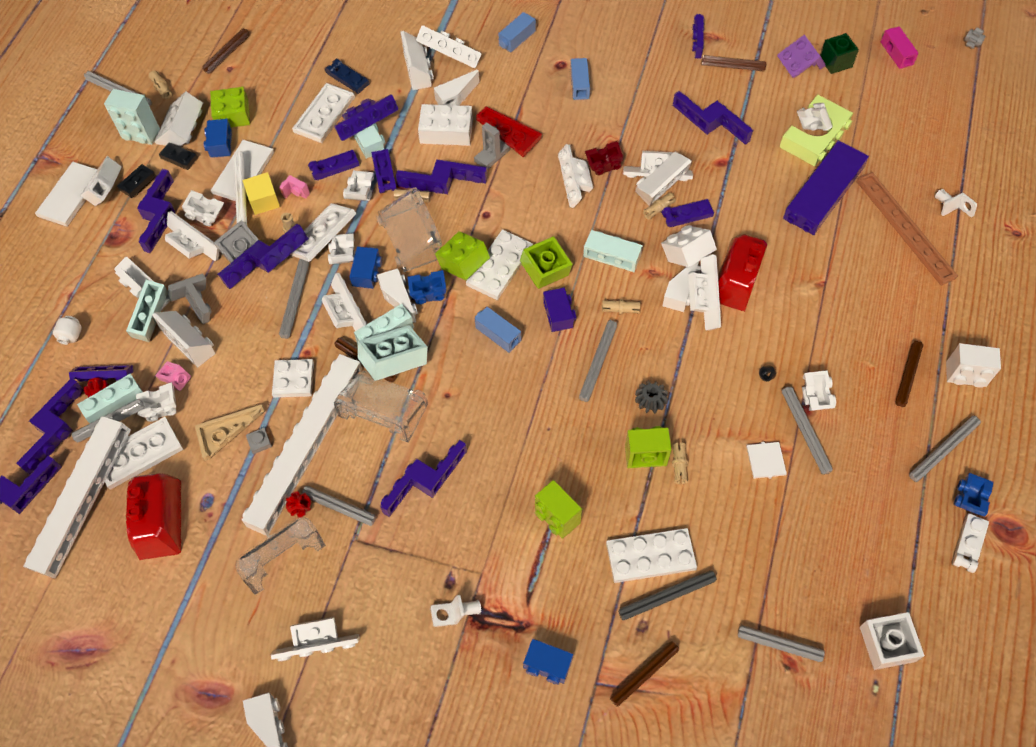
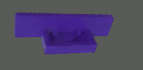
(365, 115)

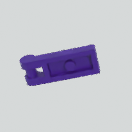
(698, 34)
(333, 165)
(383, 170)
(687, 213)

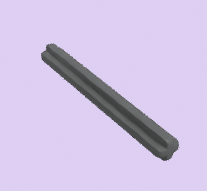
(667, 595)

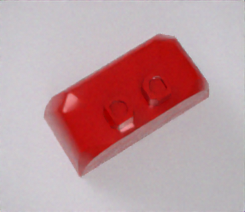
(740, 271)
(154, 515)

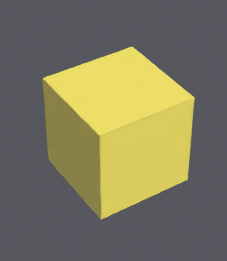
(261, 193)

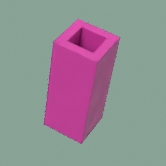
(899, 47)

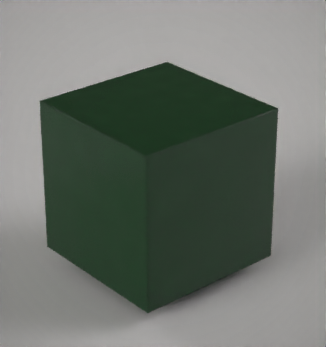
(839, 53)

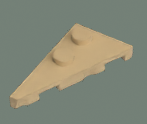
(218, 432)

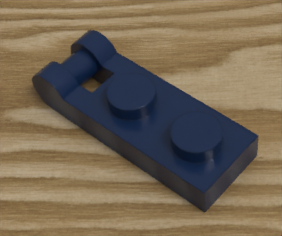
(347, 76)

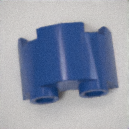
(427, 288)
(974, 494)

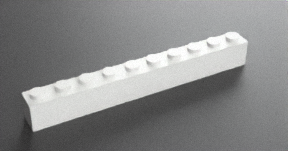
(300, 448)

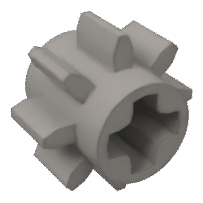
(975, 38)

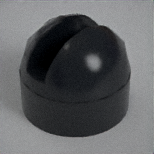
(764, 371)

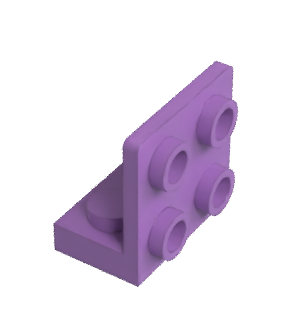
(800, 56)

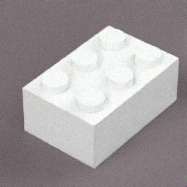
(445, 124)

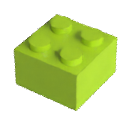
(230, 105)
(462, 255)
(545, 262)
(647, 447)
(557, 509)

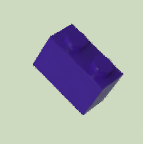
(558, 309)

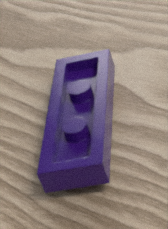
(84, 373)

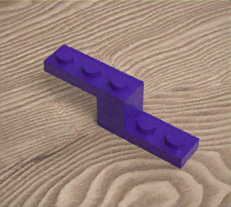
(712, 117)
(442, 176)
(155, 210)
(263, 256)
(50, 424)
(423, 478)
(19, 497)

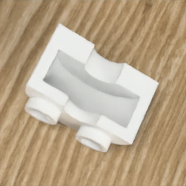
(815, 117)
(359, 186)
(201, 208)
(341, 249)
(817, 391)
(158, 403)

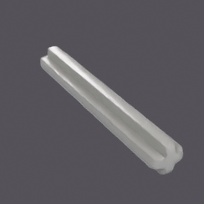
(118, 415)
(339, 506)
(781, 643)

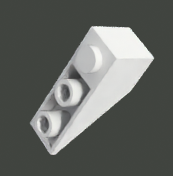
(456, 90)
(101, 182)
(394, 291)
(677, 292)
(263, 719)

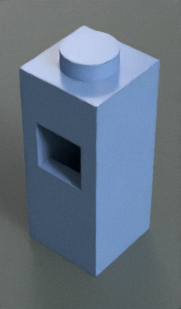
(517, 32)
(579, 78)
(497, 329)

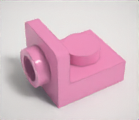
(294, 186)
(173, 373)

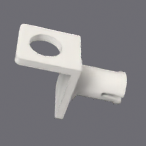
(953, 203)
(455, 611)

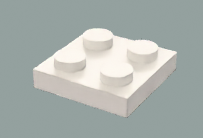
(293, 378)

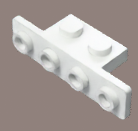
(448, 46)
(648, 161)
(575, 175)
(188, 239)
(134, 277)
(705, 292)
(342, 307)
(314, 636)

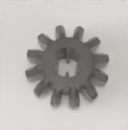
(645, 401)

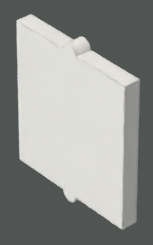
(766, 460)

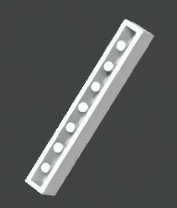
(77, 497)

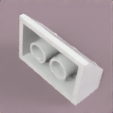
(416, 62)
(180, 121)
(662, 177)
(185, 337)

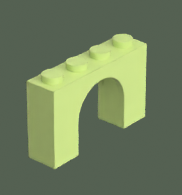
(815, 148)

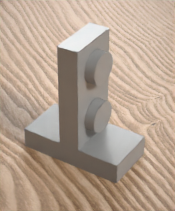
(492, 147)
(191, 290)

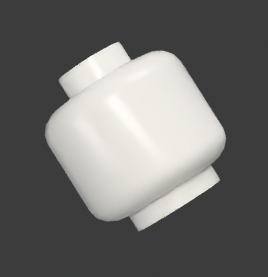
(67, 330)

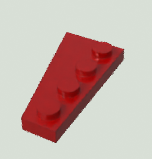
(513, 133)

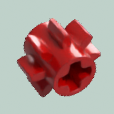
(94, 386)
(298, 504)

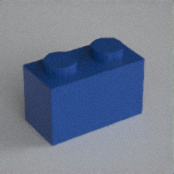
(218, 138)
(365, 267)
(548, 662)

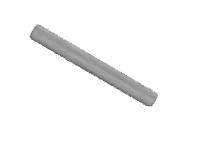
(107, 84)
(294, 298)
(598, 360)
(807, 430)
(945, 448)

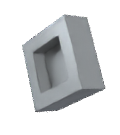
(258, 441)

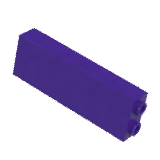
(825, 187)

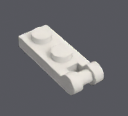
(970, 542)

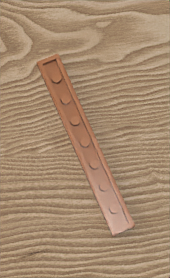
(907, 229)

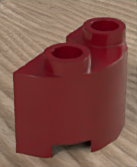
(605, 159)

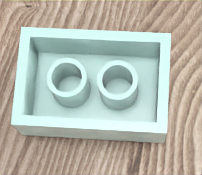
(132, 116)
(392, 352)

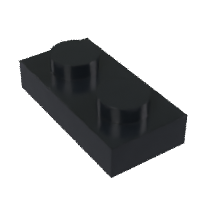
(178, 156)
(136, 181)

